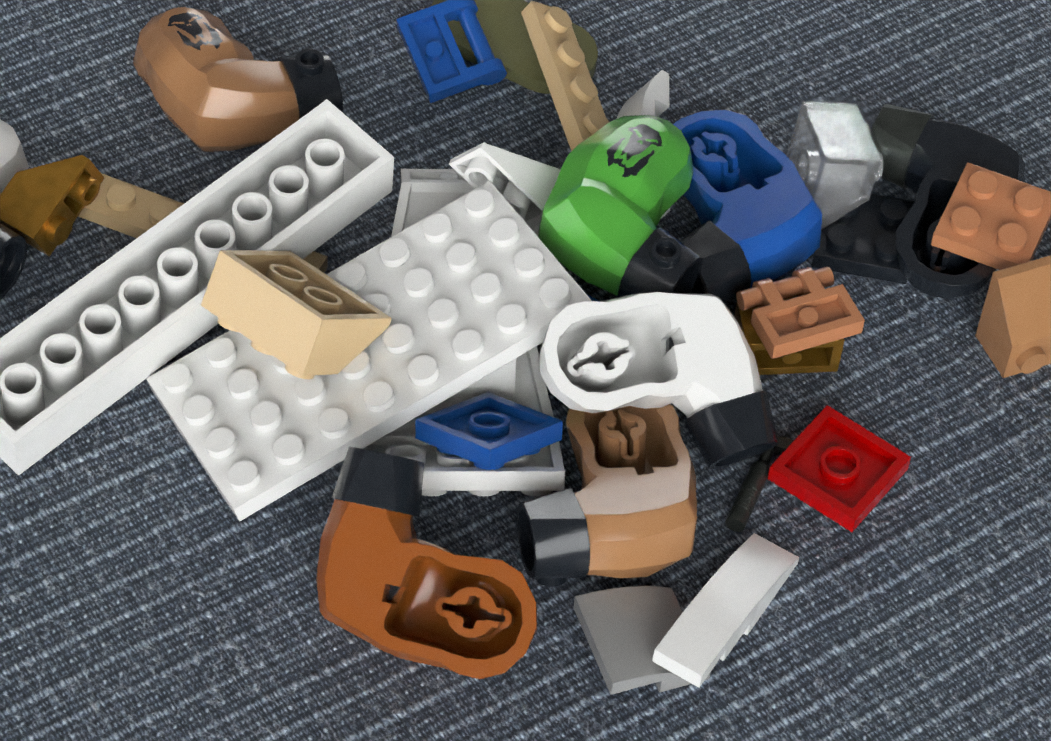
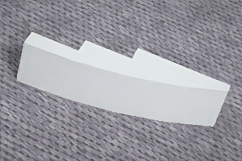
(725, 609)

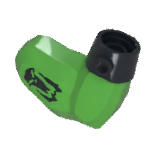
(609, 204)

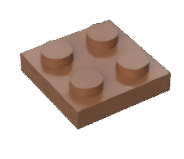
(993, 219)

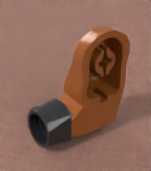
(409, 592)

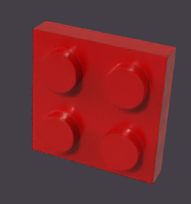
(839, 468)

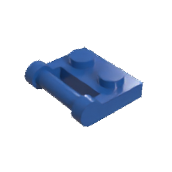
(437, 53)

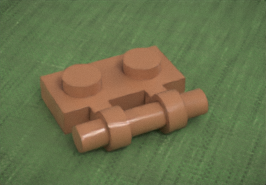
(803, 321)

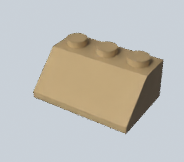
(291, 310)

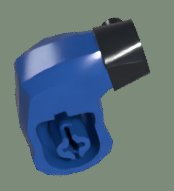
(749, 203)

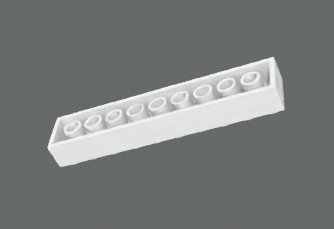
(148, 296)

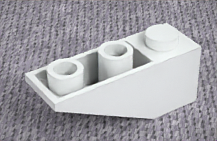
(519, 179)

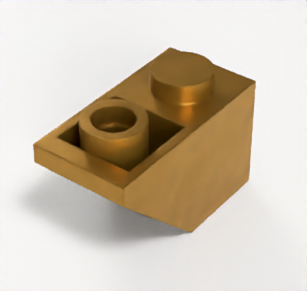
(48, 199)

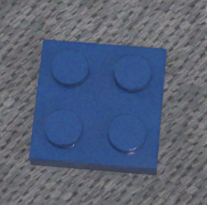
(488, 430)

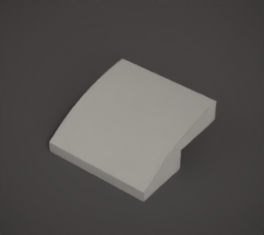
(624, 631)

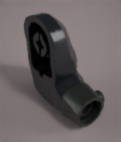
(930, 161)

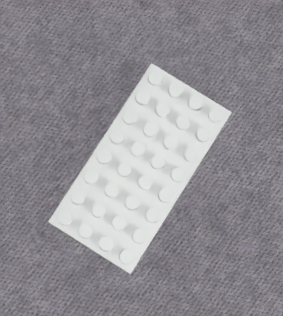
(462, 300)

